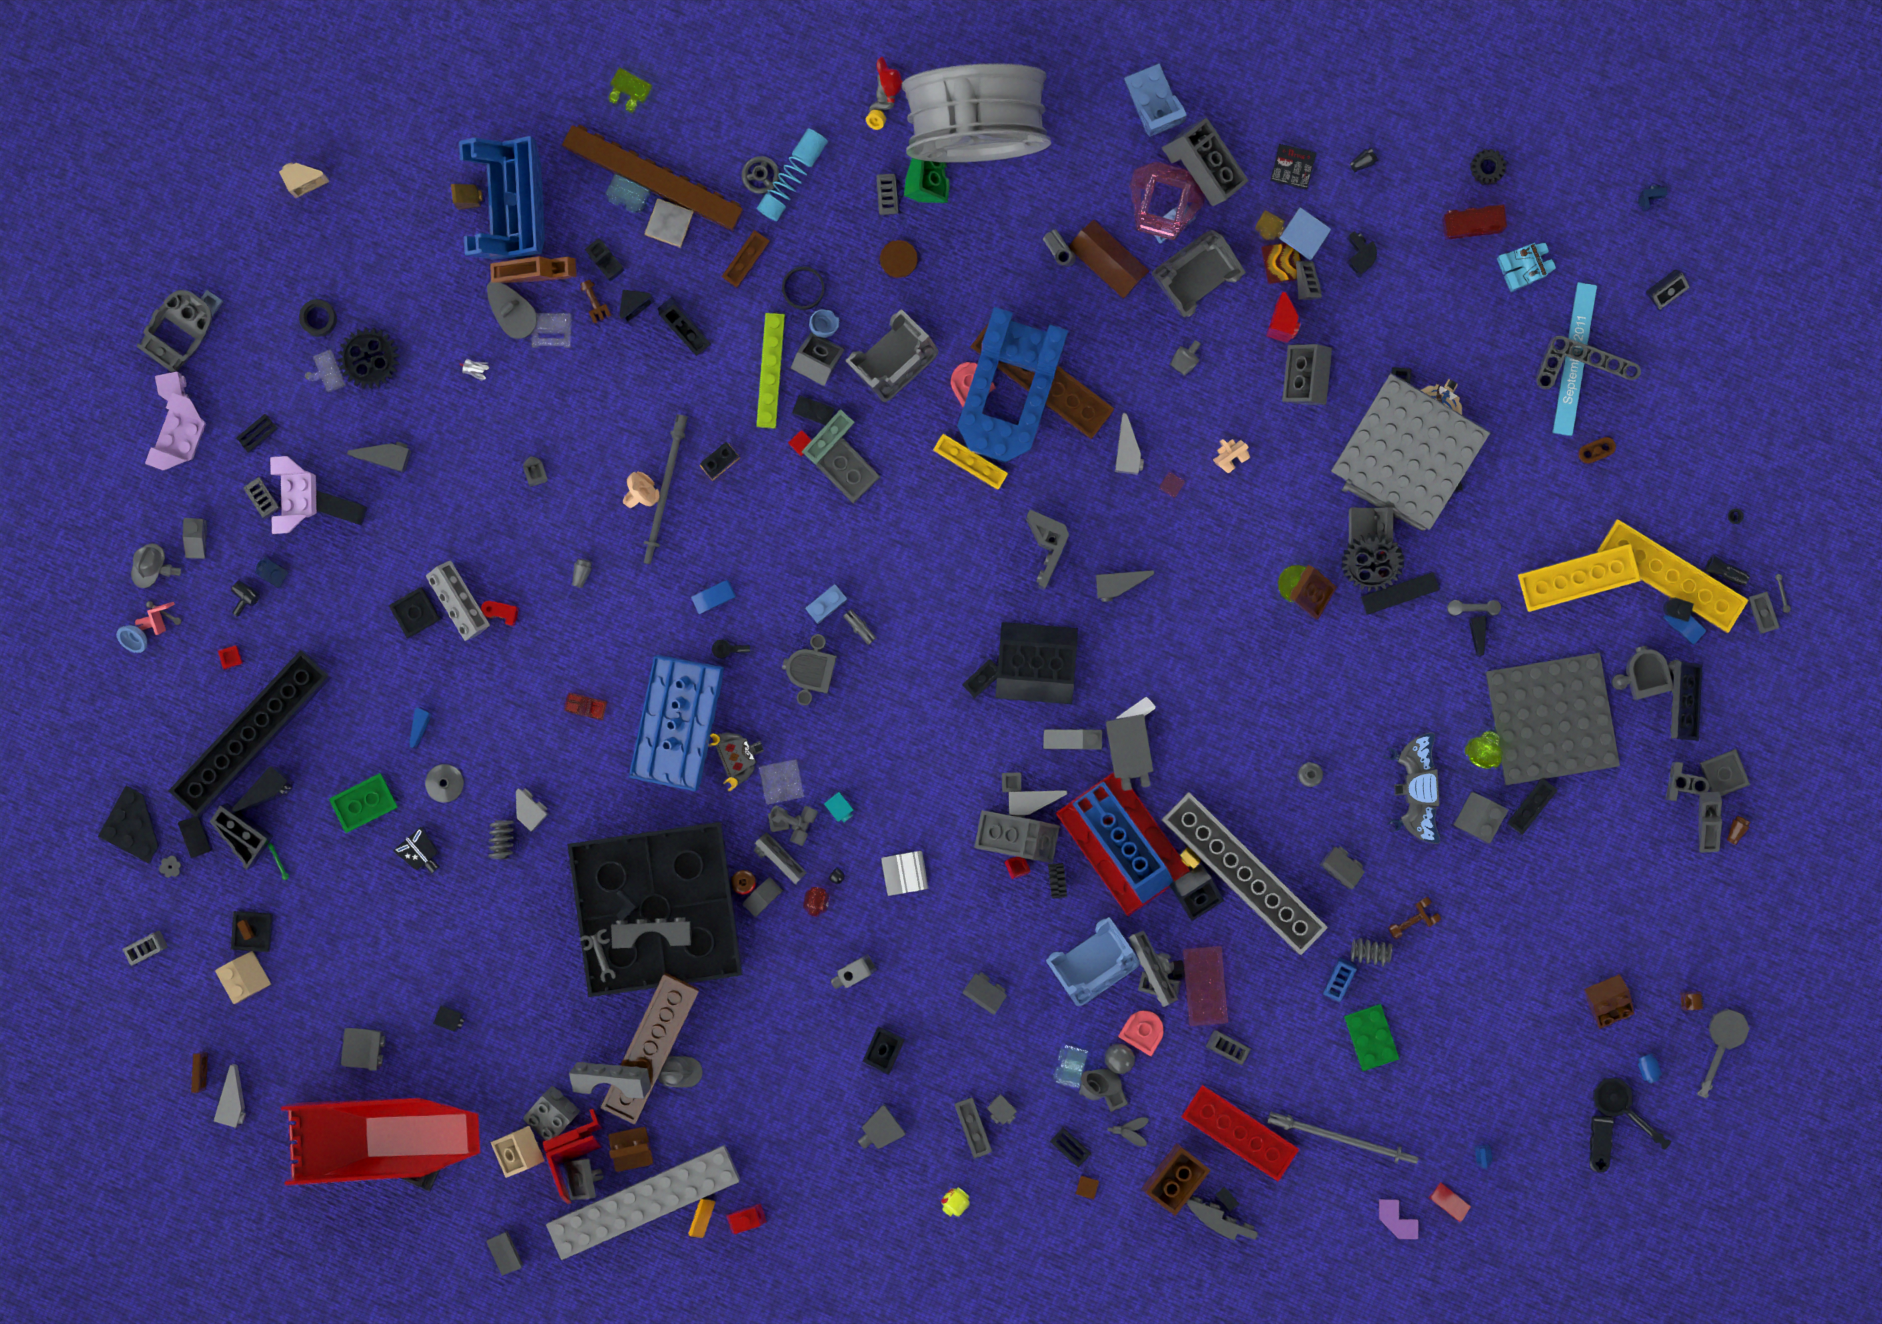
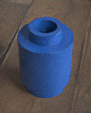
(1649, 1068)

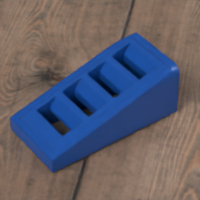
(420, 722)
(1349, 975)
(1483, 1155)

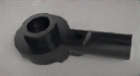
(722, 649)

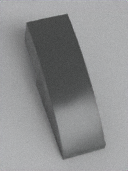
(1710, 822)

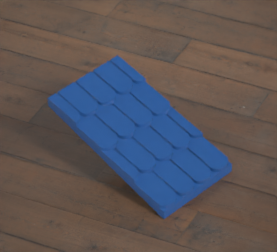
(676, 722)

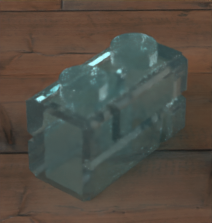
(627, 193)

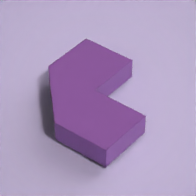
(1390, 1217)

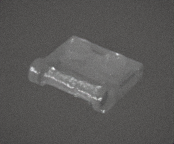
(552, 324)

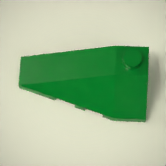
(927, 182)

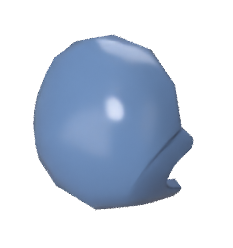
(823, 323)

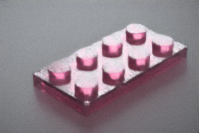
(1205, 986)

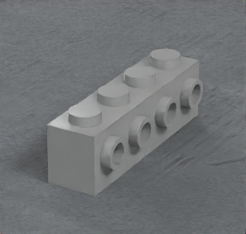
(457, 600)

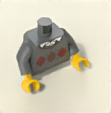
(736, 756)

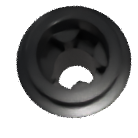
(1364, 160)

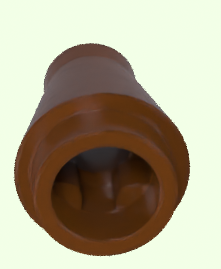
(1738, 829)

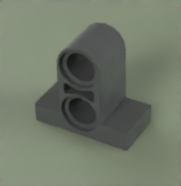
(1689, 783)

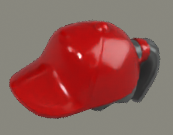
(889, 86)

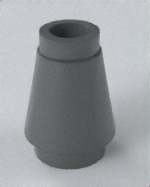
(581, 572)

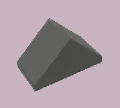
(762, 897)

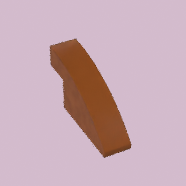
(533, 270)

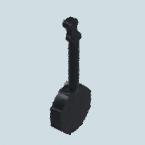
(1614, 1098)

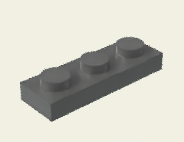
(973, 1127)

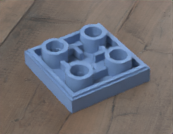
(1305, 233)

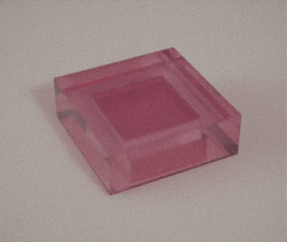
(1171, 485)

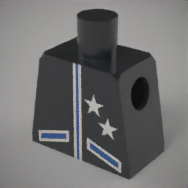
(419, 851)

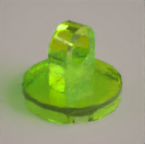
(1288, 580)
(1484, 751)

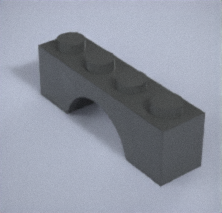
(676, 932)
(630, 1080)

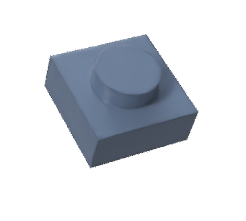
(212, 301)

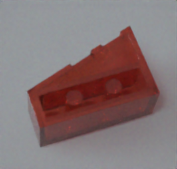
(1474, 222)

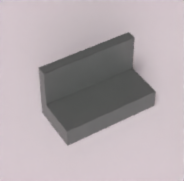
(505, 1253)

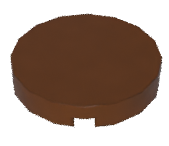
(898, 259)

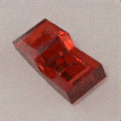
(585, 706)

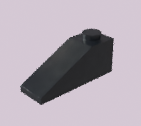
(683, 326)

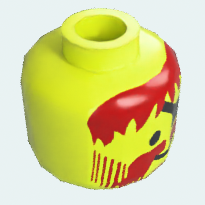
(955, 1202)

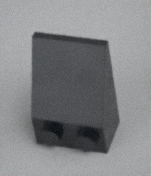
(267, 788)

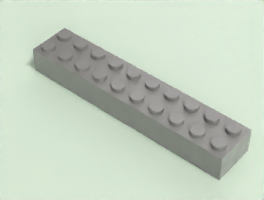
(1244, 873)
(643, 1202)

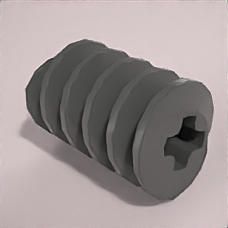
(501, 839)
(1371, 951)

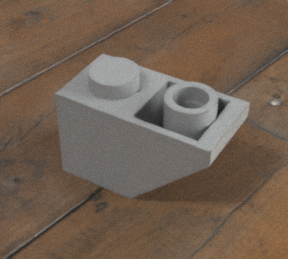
(529, 811)

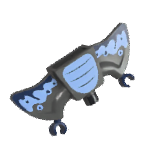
(1419, 788)

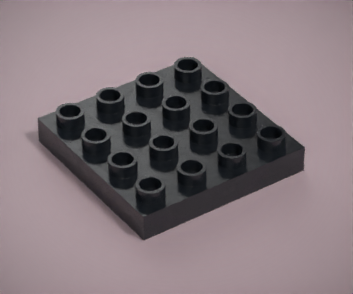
(668, 877)

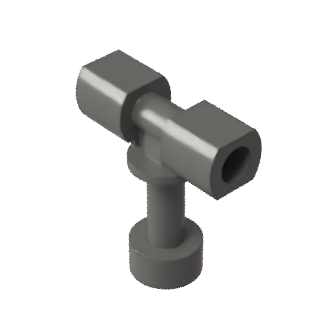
(798, 823)

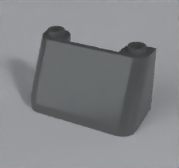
(1197, 271)
(894, 358)

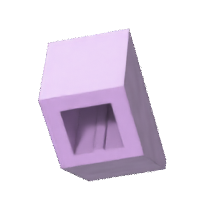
(170, 383)

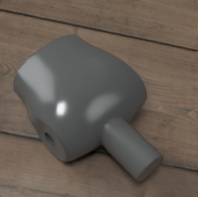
(1185, 359)

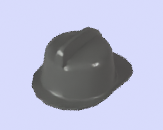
(147, 565)
(680, 1072)
(1099, 1084)

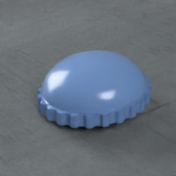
(132, 638)

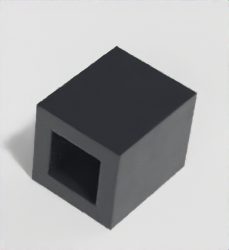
(449, 1018)

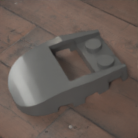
(186, 312)

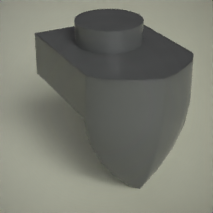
(534, 471)

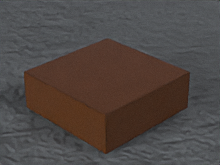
(245, 930)
(1087, 1187)

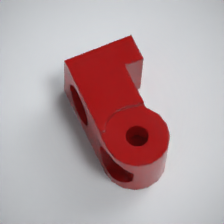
(494, 609)

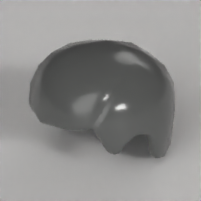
(1119, 1058)

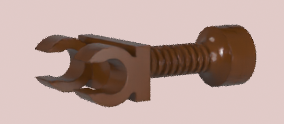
(1396, 930)

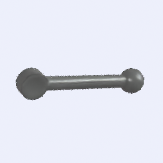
(1786, 608)
(177, 621)

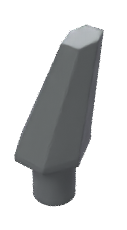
(168, 570)

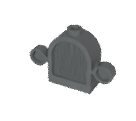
(810, 669)
(1646, 674)

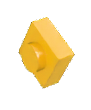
(1190, 858)

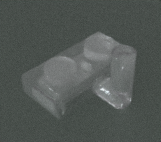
(327, 371)

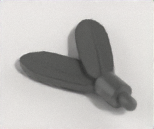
(1127, 1131)

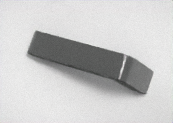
(1584, 357)

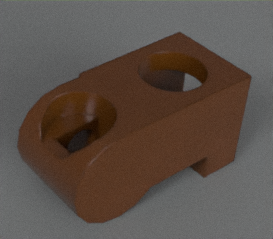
(1691, 1000)

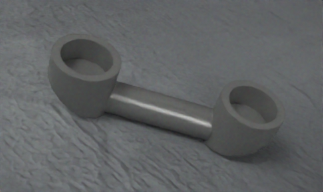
(1456, 607)

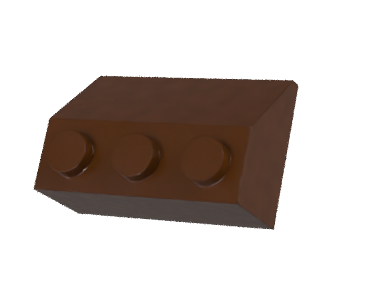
(1175, 1179)

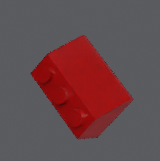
(1284, 320)

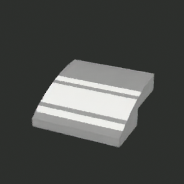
(904, 873)

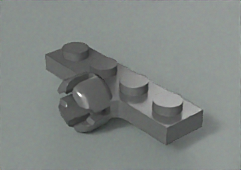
(1156, 968)

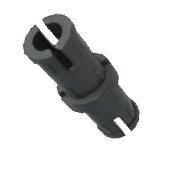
(859, 627)

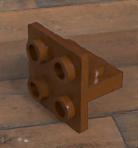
(630, 1149)

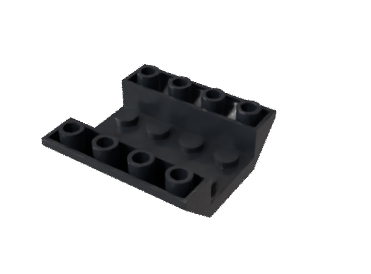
(1036, 663)

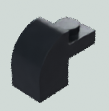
(1366, 254)

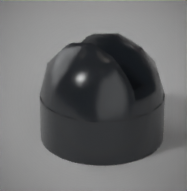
(1731, 516)
(836, 876)

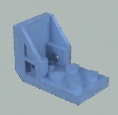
(1154, 100)

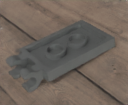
(1129, 749)

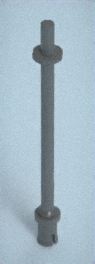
(677, 435)
(1288, 1123)

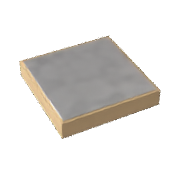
(669, 223)

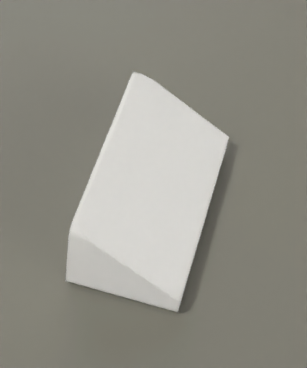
(1142, 707)

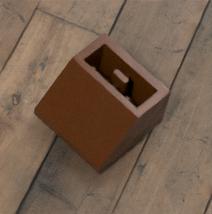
(1609, 1001)

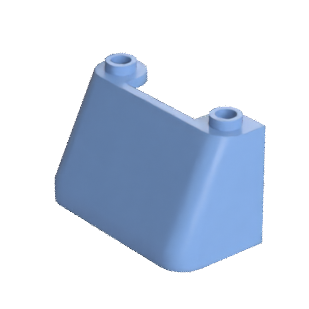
(1094, 963)

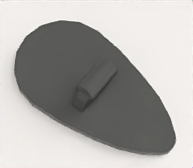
(511, 310)

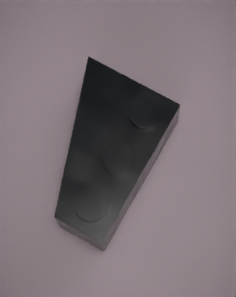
(242, 834)

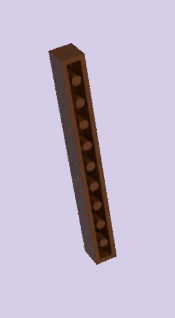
(657, 180)

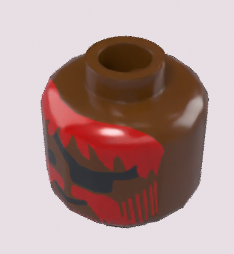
(750, 884)

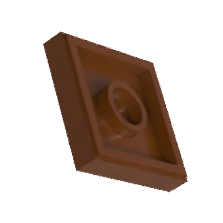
(199, 1072)

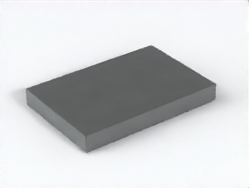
(848, 470)

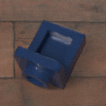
(1653, 192)
(271, 572)

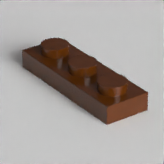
(745, 259)

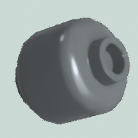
(1310, 774)

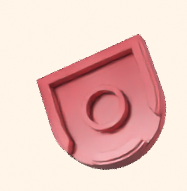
(962, 379)
(1143, 1031)

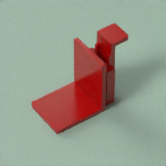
(569, 1146)

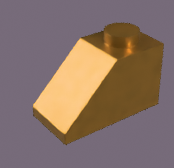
(466, 196)

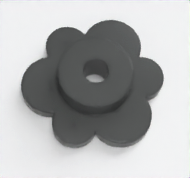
(164, 868)

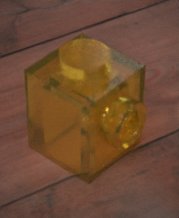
(1269, 226)

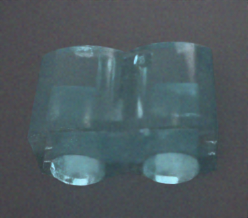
(1071, 1066)

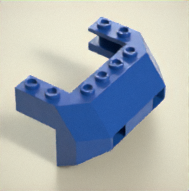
(513, 198)

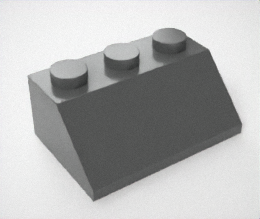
(1307, 374)

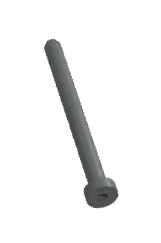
(1375, 501)

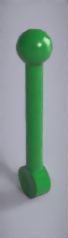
(285, 876)

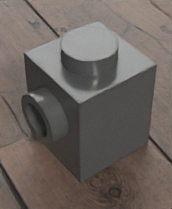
(1001, 1110)

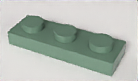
(828, 437)

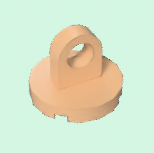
(641, 490)

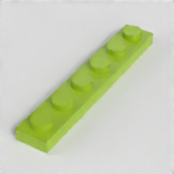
(770, 370)

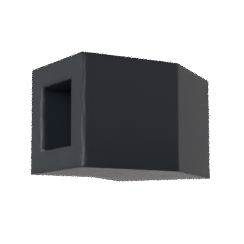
(1227, 1199)

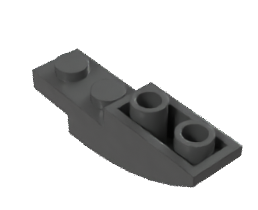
(1212, 1217)

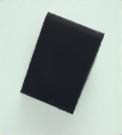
(1178, 971)

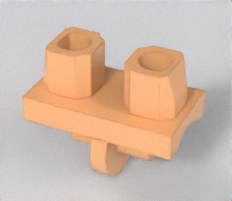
(1228, 452)

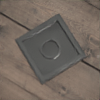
(1725, 773)

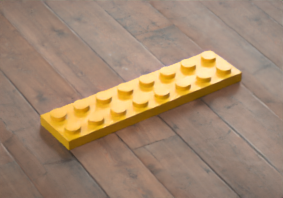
(1678, 578)

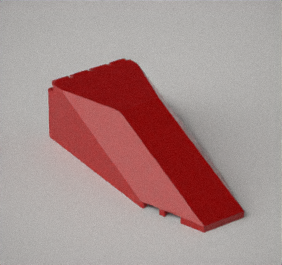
(377, 1139)

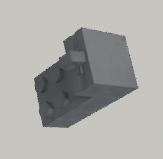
(1207, 161)

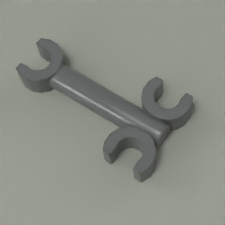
(596, 941)

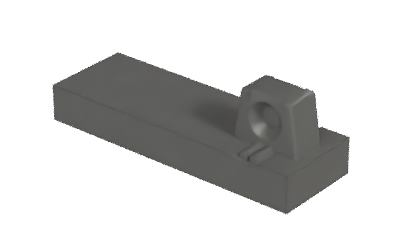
(768, 846)

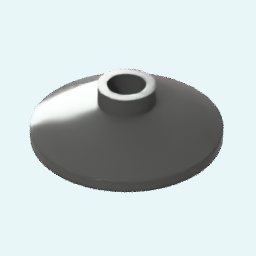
(454, 783)

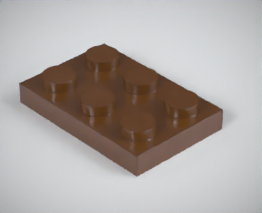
(1312, 592)

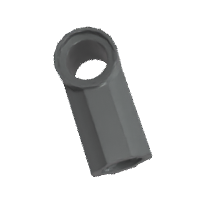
(1059, 247)

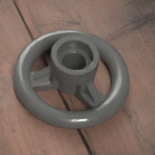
(760, 168)

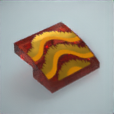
(1280, 263)

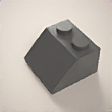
(817, 358)
(1480, 817)
(1342, 868)
(985, 993)

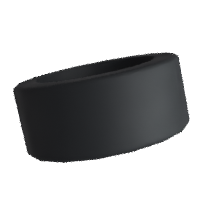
(317, 303)

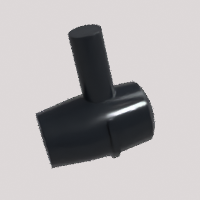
(246, 595)

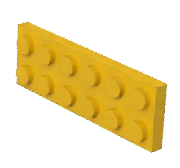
(1579, 577)

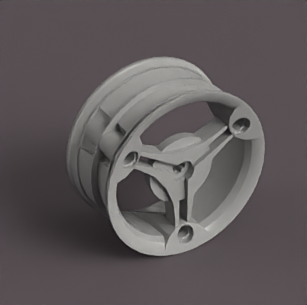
(976, 113)

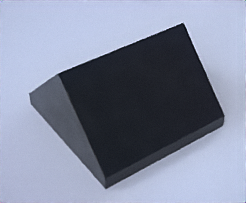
(634, 303)
(883, 1050)

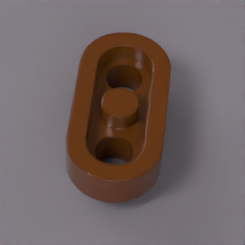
(1596, 450)

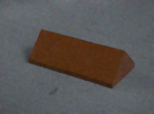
(1108, 259)

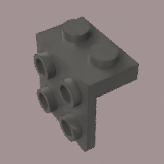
(1370, 521)
(363, 1048)
(551, 1114)

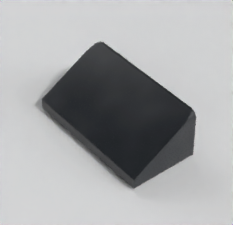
(1668, 289)
(194, 837)

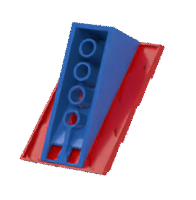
(1122, 843)

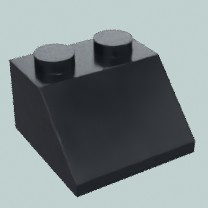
(1196, 892)

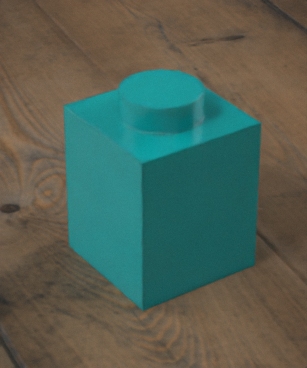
(839, 807)

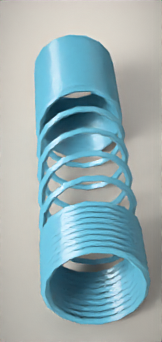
(806, 152)

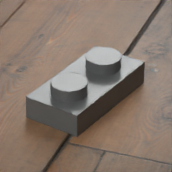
(1763, 612)

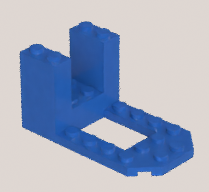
(1023, 348)

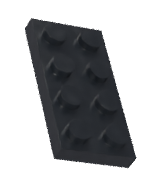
(1686, 701)

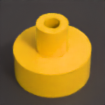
(876, 119)

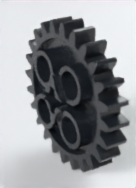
(363, 341)
(1372, 562)

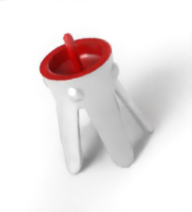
(472, 368)

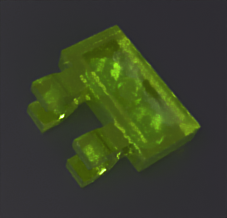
(630, 85)

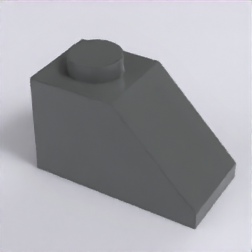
(195, 537)

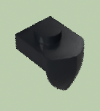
(1678, 609)

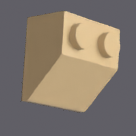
(302, 179)
(243, 977)
(517, 1151)

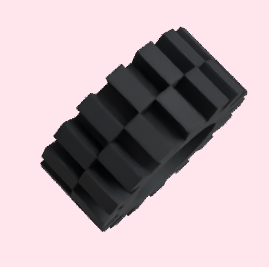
(1499, 164)
(1057, 880)

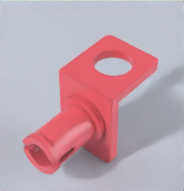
(154, 619)

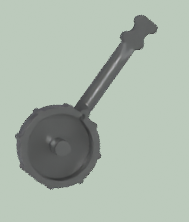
(1728, 1031)

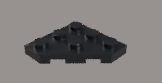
(131, 826)

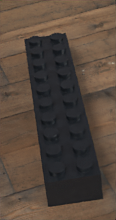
(250, 734)

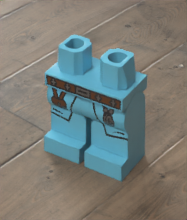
(1531, 263)

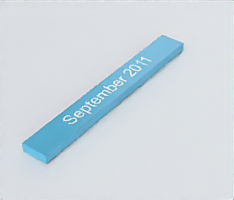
(1573, 368)

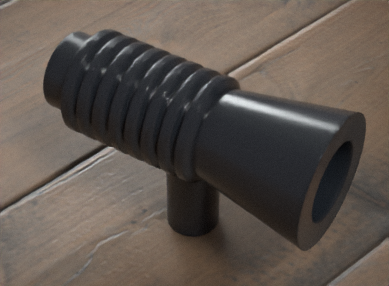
(1727, 571)

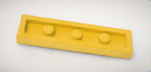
(970, 462)

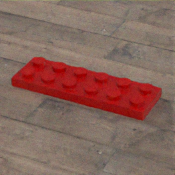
(1240, 1133)

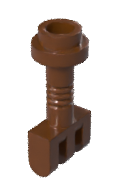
(597, 309)

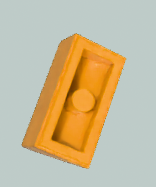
(701, 1218)

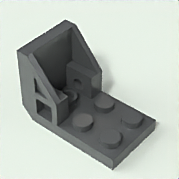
(1043, 529)
(1017, 836)

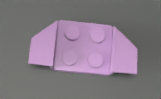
(178, 435)
(297, 494)

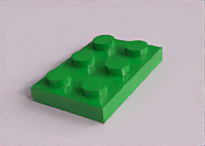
(363, 803)
(1371, 1037)

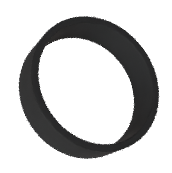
(801, 269)

